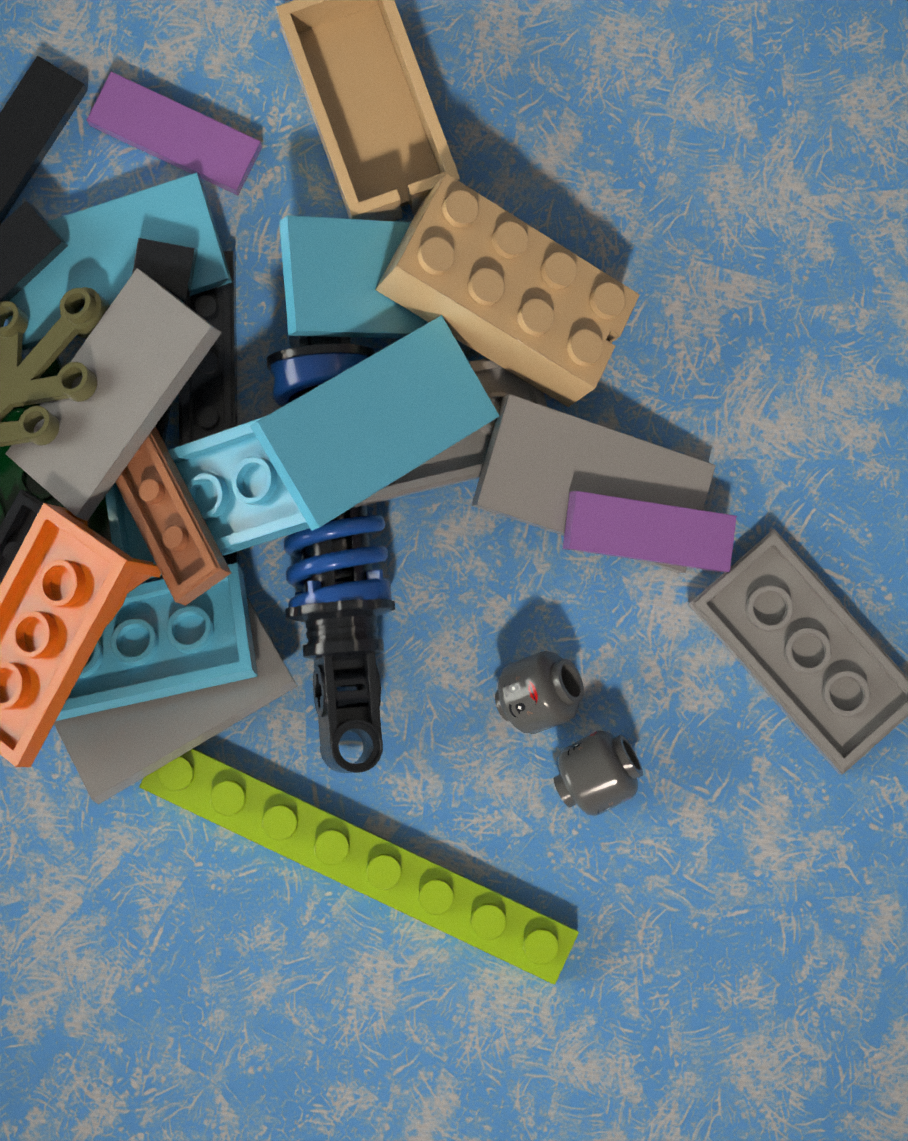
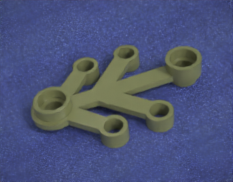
(20, 378)

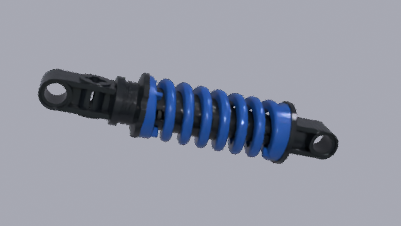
(336, 603)

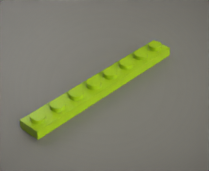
(365, 862)

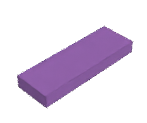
(174, 133)
(649, 531)

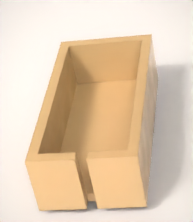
(367, 103)
(508, 291)

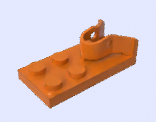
(51, 616)

